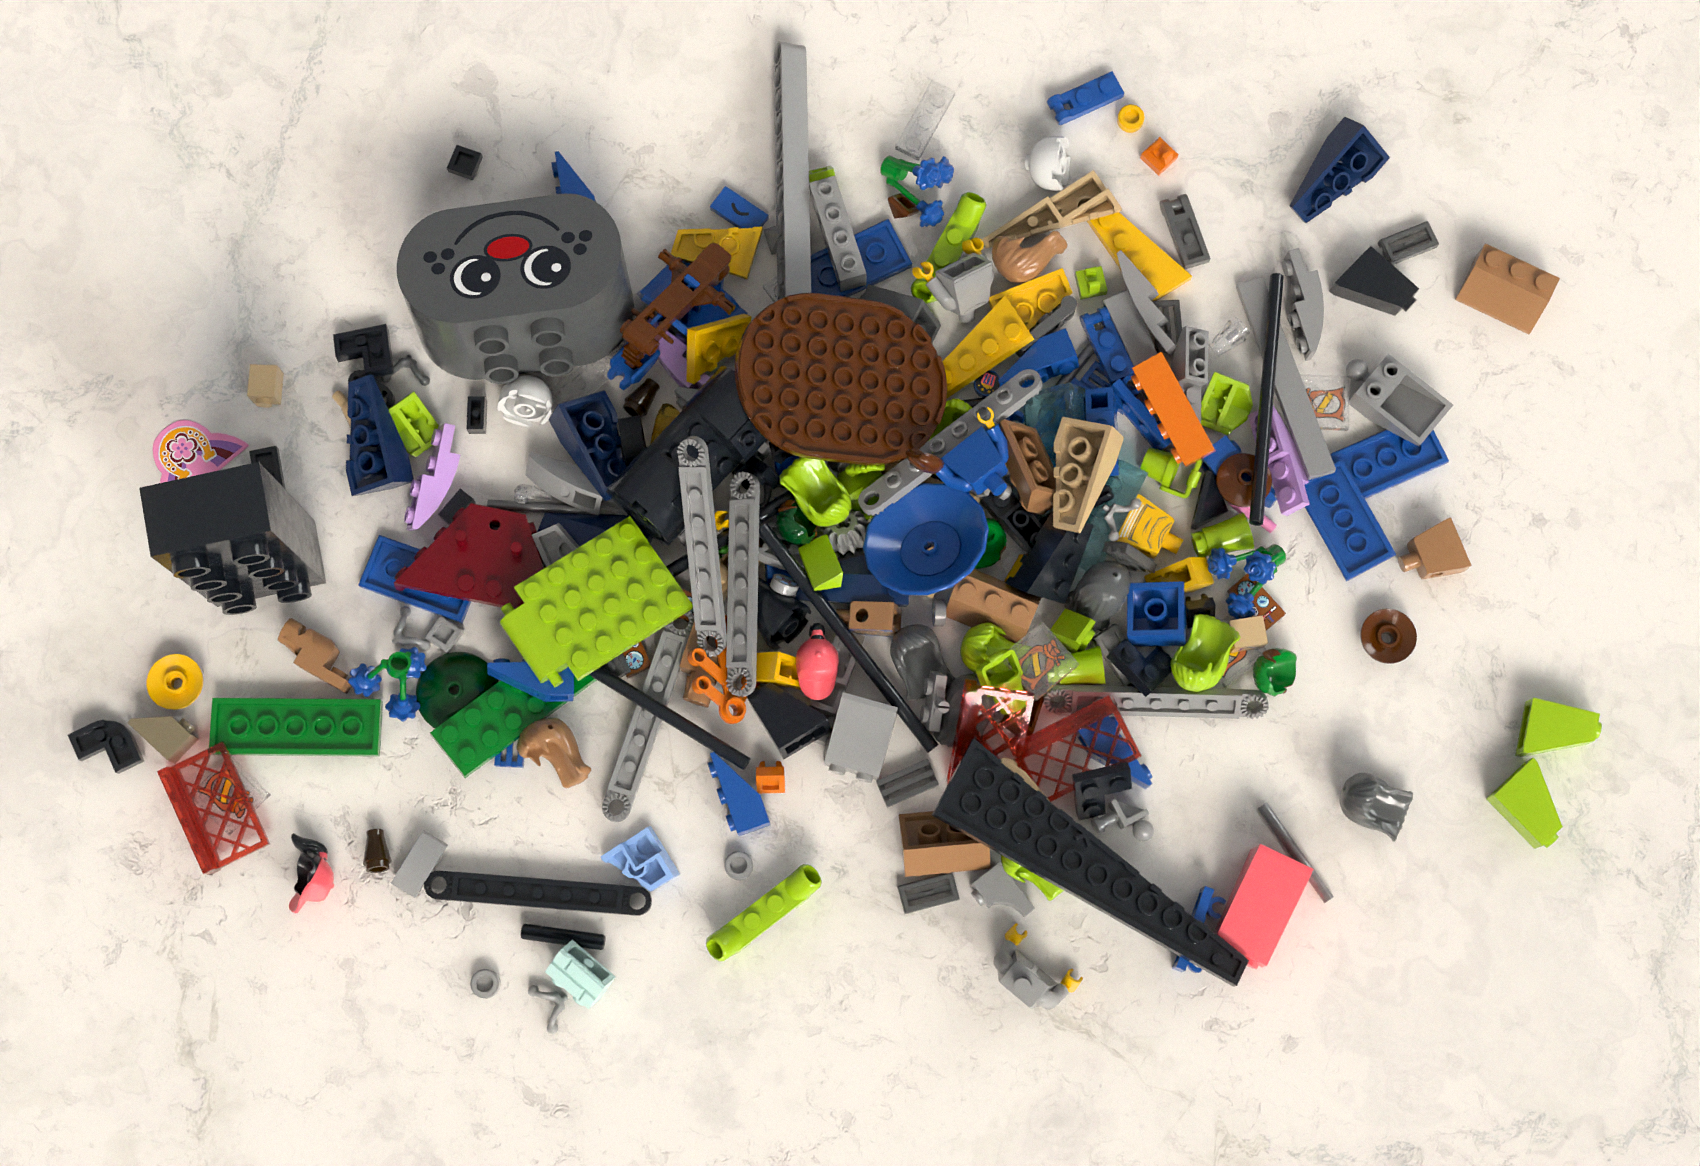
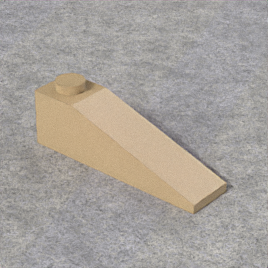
(1083, 465)

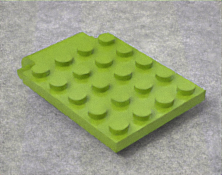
(593, 604)

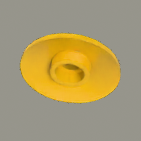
(164, 674)

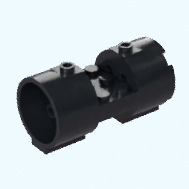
(651, 482)

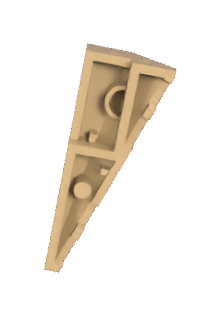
(1075, 204)

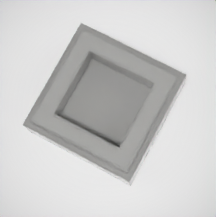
(444, 634)

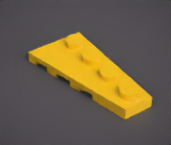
(1157, 267)
(986, 346)

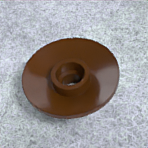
(1230, 483)
(1397, 626)

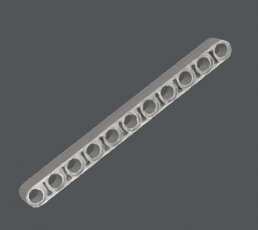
(792, 170)

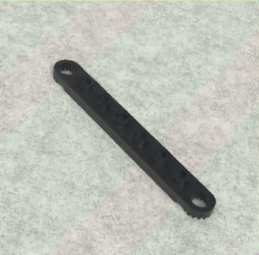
(538, 893)

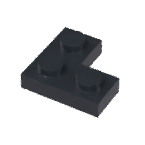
(366, 343)
(1141, 671)
(1093, 784)

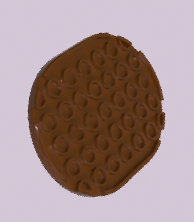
(840, 379)

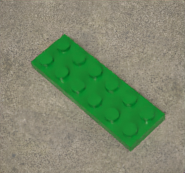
(493, 724)
(297, 726)

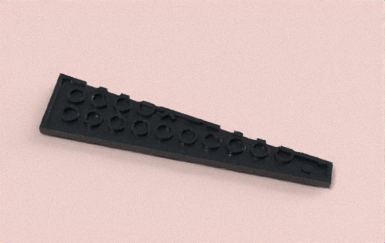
(1022, 825)

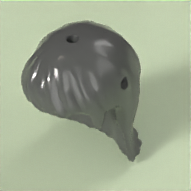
(1100, 593)
(915, 654)
(950, 718)
(1375, 804)

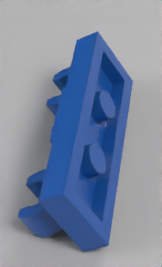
(1138, 413)
(1202, 906)

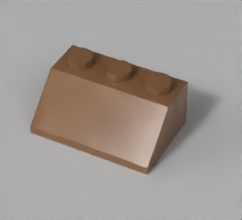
(1507, 288)
(1029, 467)
(988, 599)
(938, 848)

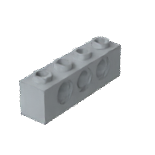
(837, 233)

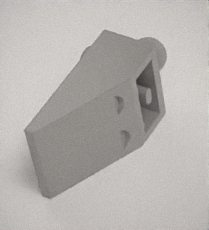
(1403, 400)

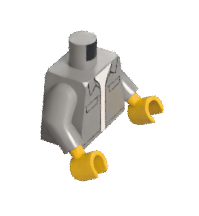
(962, 284)
(1027, 979)

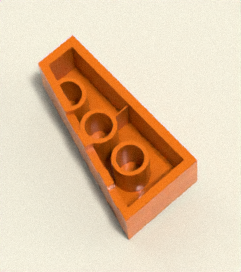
(1173, 410)

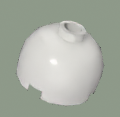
(1049, 164)
(526, 401)

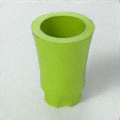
(1230, 534)
(1089, 669)

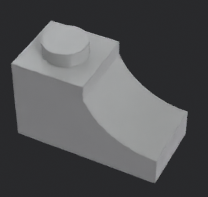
(999, 888)

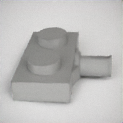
(935, 701)

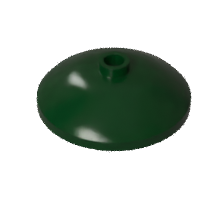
(441, 674)

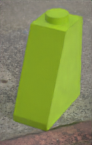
(1554, 727)
(1528, 805)

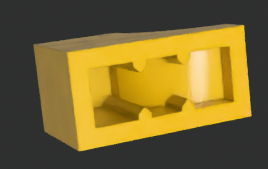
(1190, 570)
(777, 669)

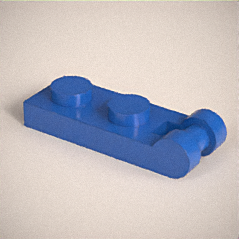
(1086, 98)
(1107, 345)

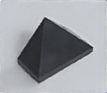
(1209, 502)

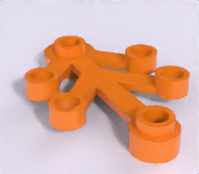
(720, 674)

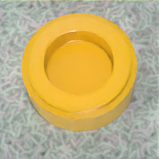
(1130, 118)

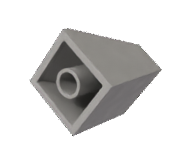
(860, 737)

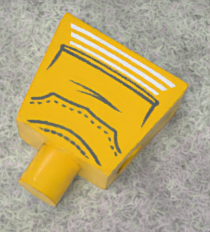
(1149, 530)

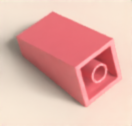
(1262, 903)

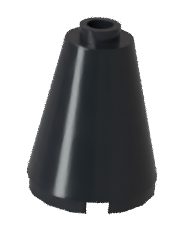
(779, 616)

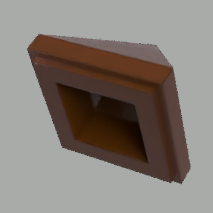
(901, 206)

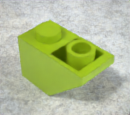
(1073, 630)

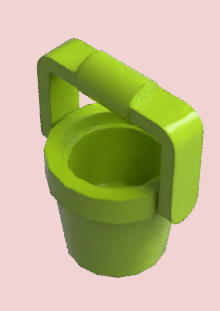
(1163, 468)
(1005, 679)

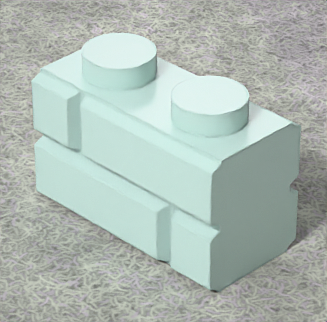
(580, 974)

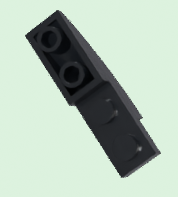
(1014, 519)

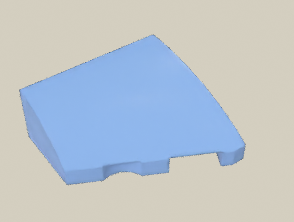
(643, 859)

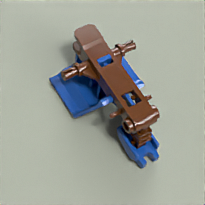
(682, 297)

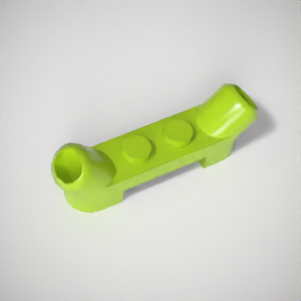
(948, 248)
(764, 913)

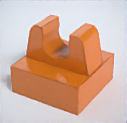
(1159, 156)
(770, 778)

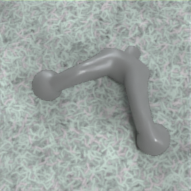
(1115, 508)
(401, 638)
(559, 1005)

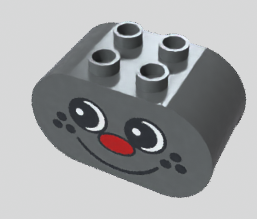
(516, 286)

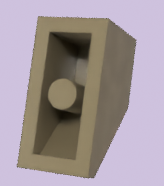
(166, 735)

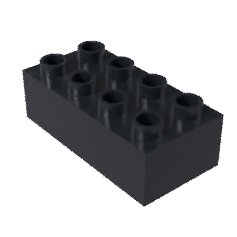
(233, 537)

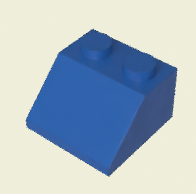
(1156, 614)

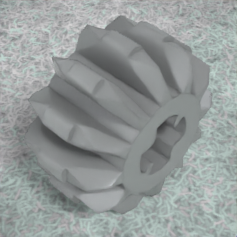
(849, 533)

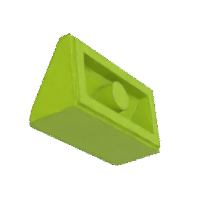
(821, 564)

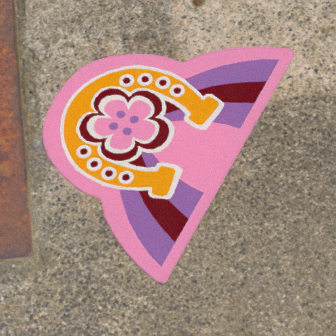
(191, 450)

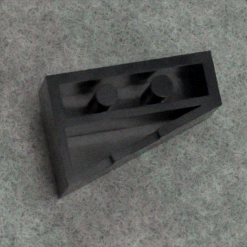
(1052, 562)

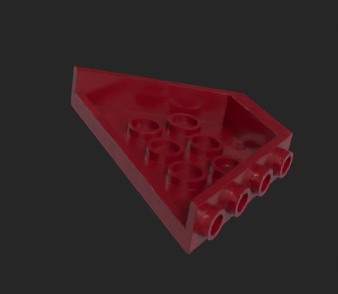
(476, 561)

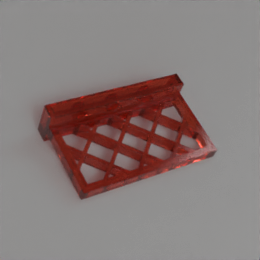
(969, 718)
(1071, 725)
(194, 824)

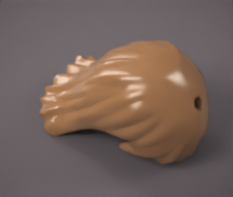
(1025, 264)
(557, 744)

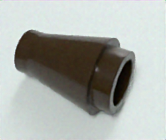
(641, 398)
(376, 852)

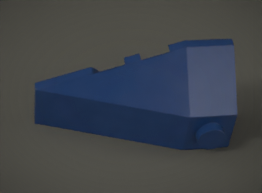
(1344, 161)
(591, 438)
(376, 449)
(586, 526)
(858, 585)

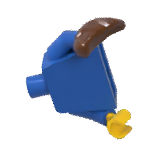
(973, 463)

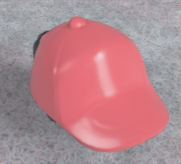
(817, 664)
(313, 873)

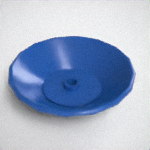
(921, 519)

